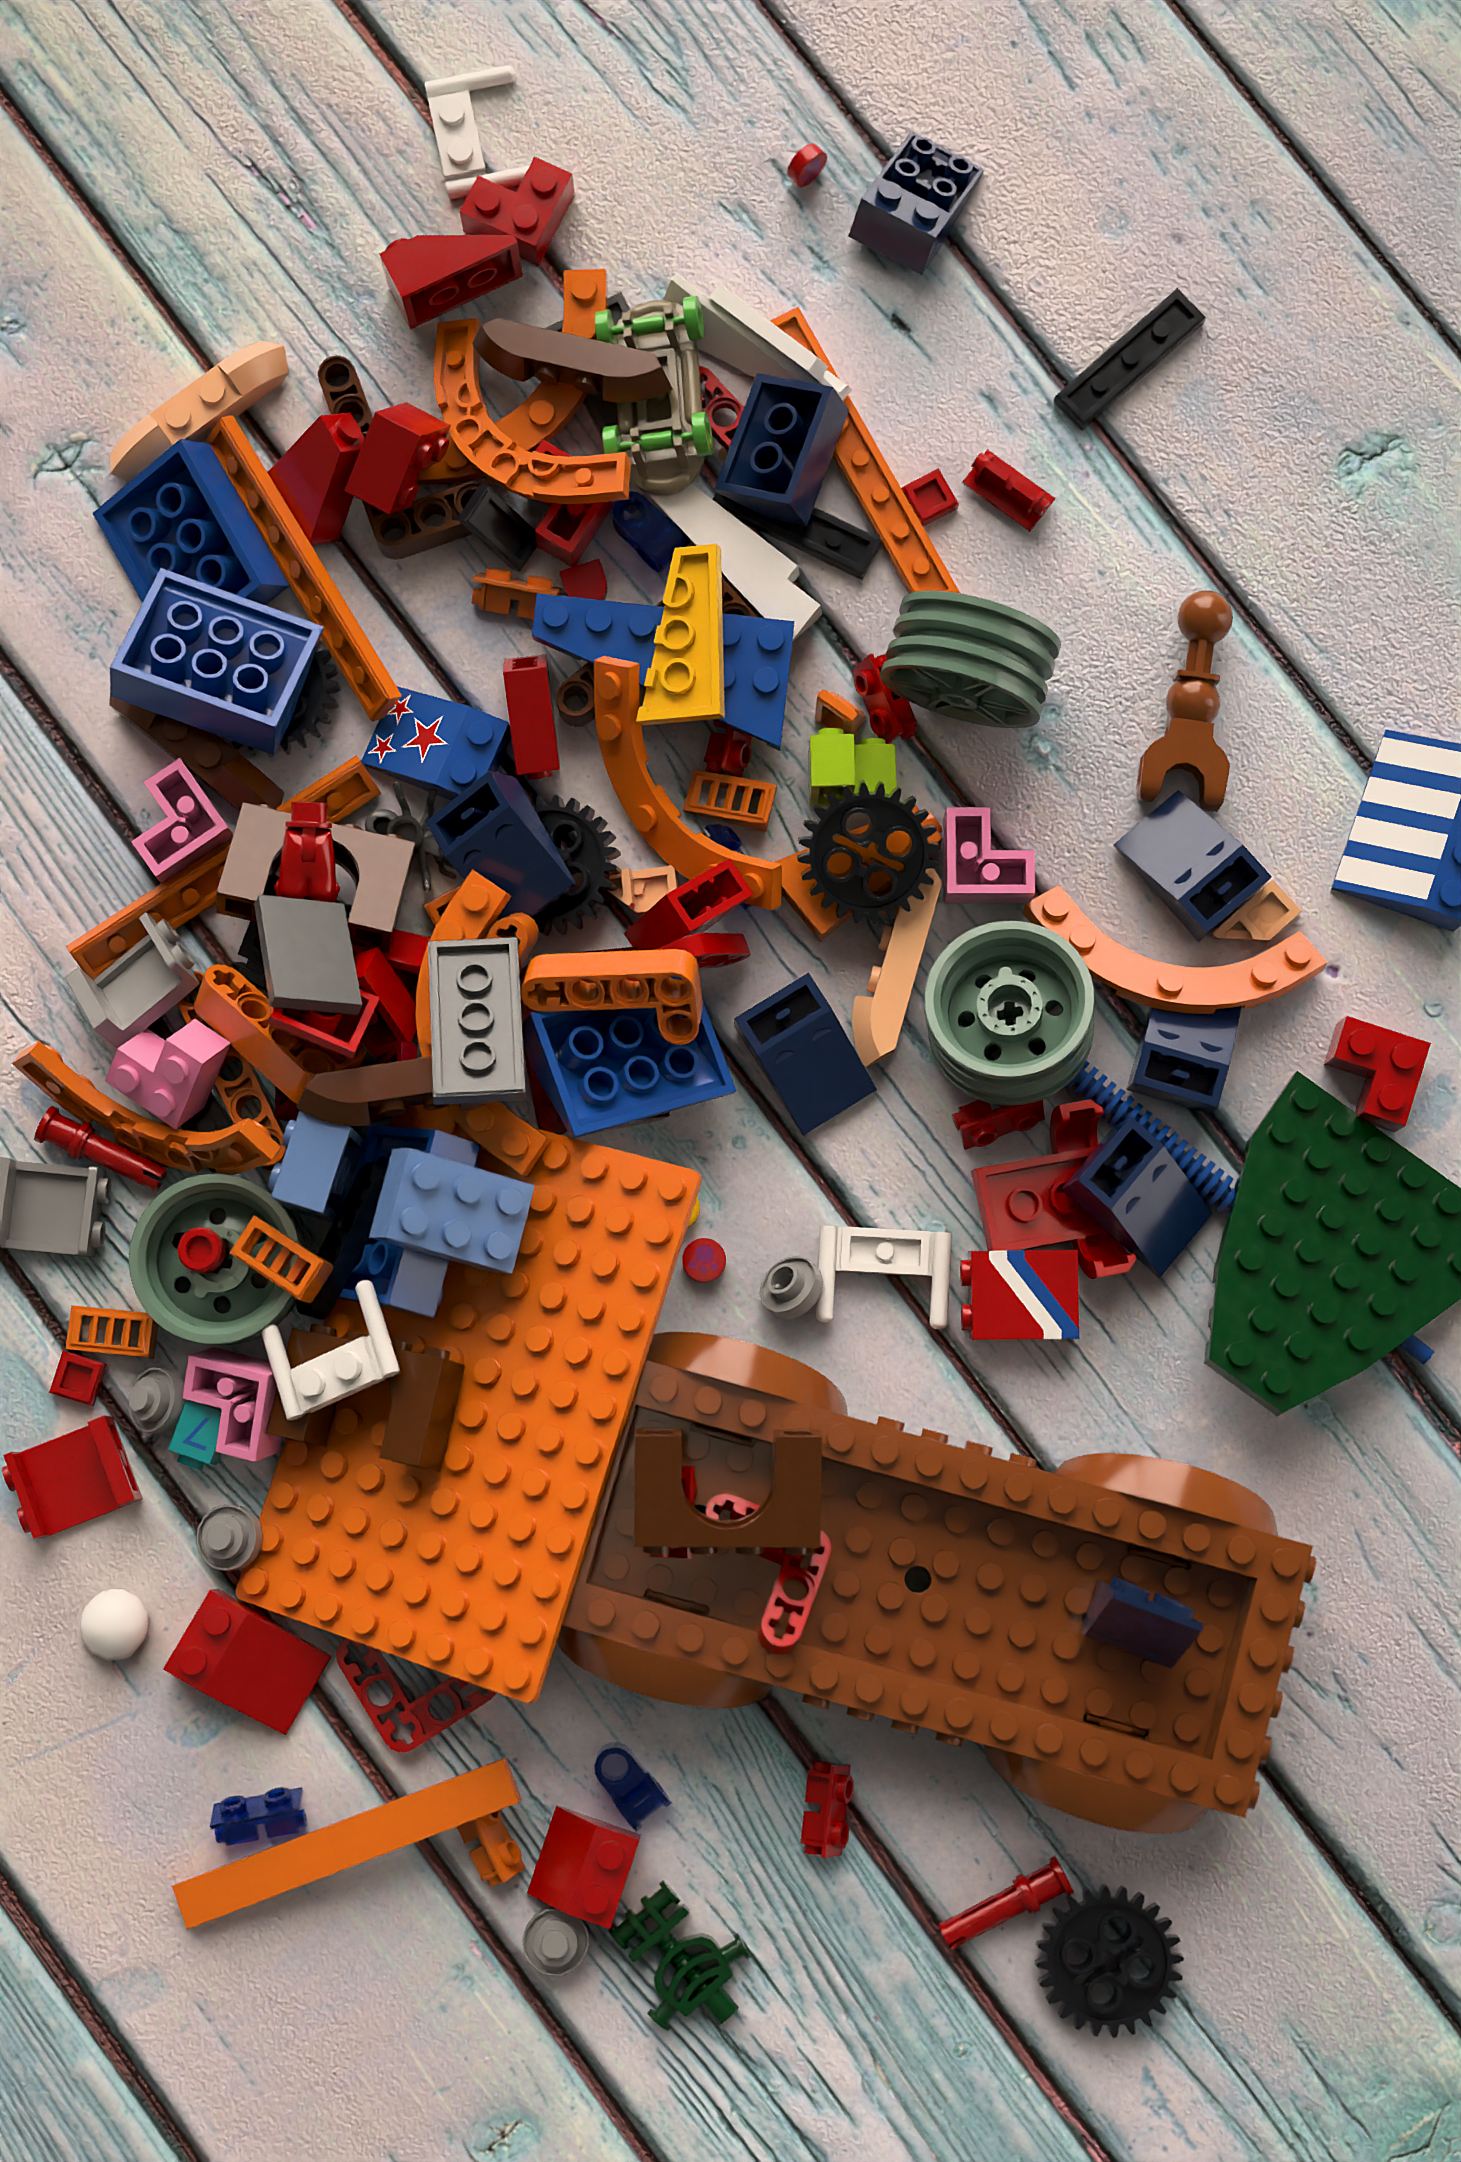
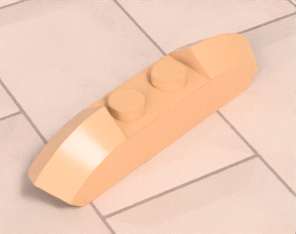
(196, 409)
(880, 1018)

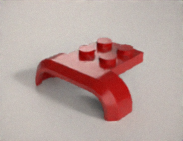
(1025, 1204)

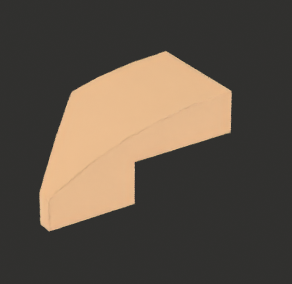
(644, 887)
(1261, 916)

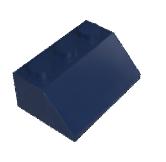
(782, 447)

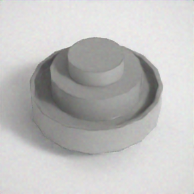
(791, 1287)
(156, 1400)
(229, 1537)
(555, 1942)

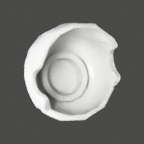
(114, 1624)

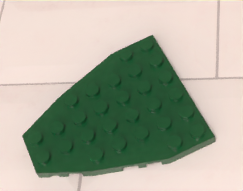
(1327, 1251)

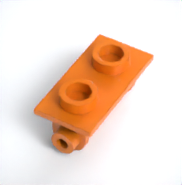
(500, 589)
(499, 1854)

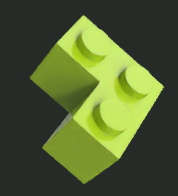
(837, 761)

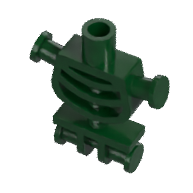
(709, 1992)

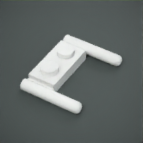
(458, 133)
(885, 1253)
(337, 1371)

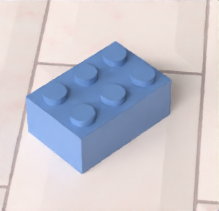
(316, 1167)
(451, 1211)

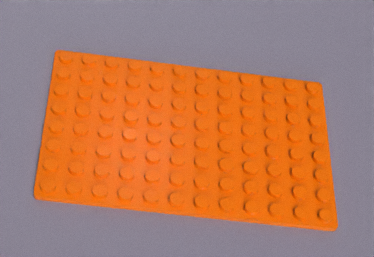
(484, 1555)

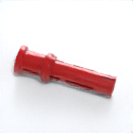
(82, 1141)
(1023, 1896)

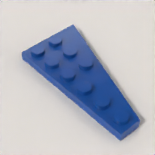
(753, 653)

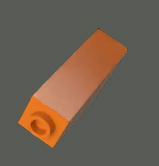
(809, 909)

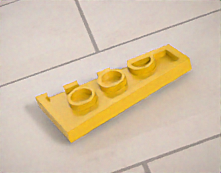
(688, 653)

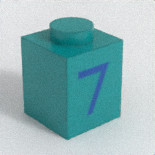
(197, 1435)

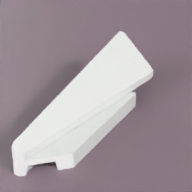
(751, 341)
(746, 558)

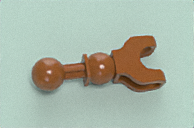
(1192, 705)

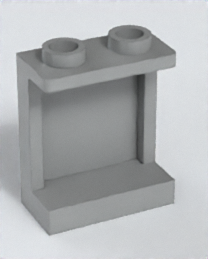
(137, 985)
(52, 1207)

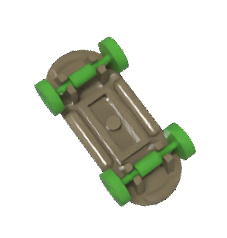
(668, 432)

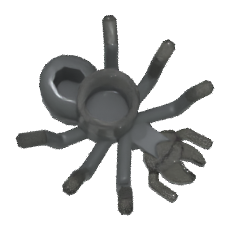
(388, 822)

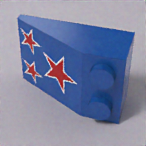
(436, 743)

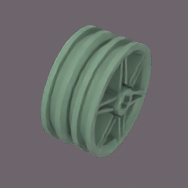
(970, 659)
(1002, 953)
(156, 1263)

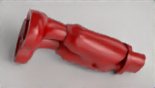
(308, 855)

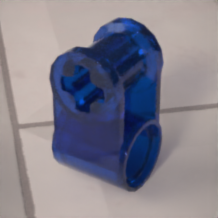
(652, 535)
(631, 1786)

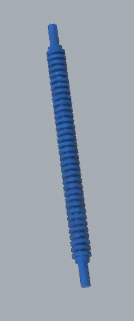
(1190, 1166)

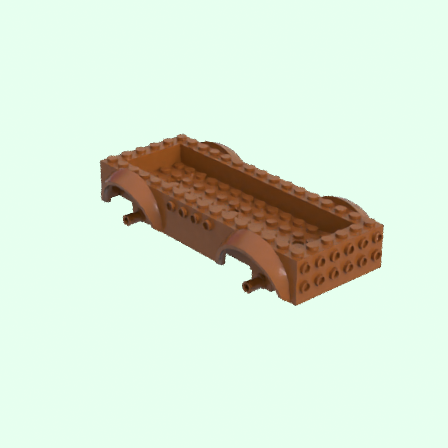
(995, 1631)

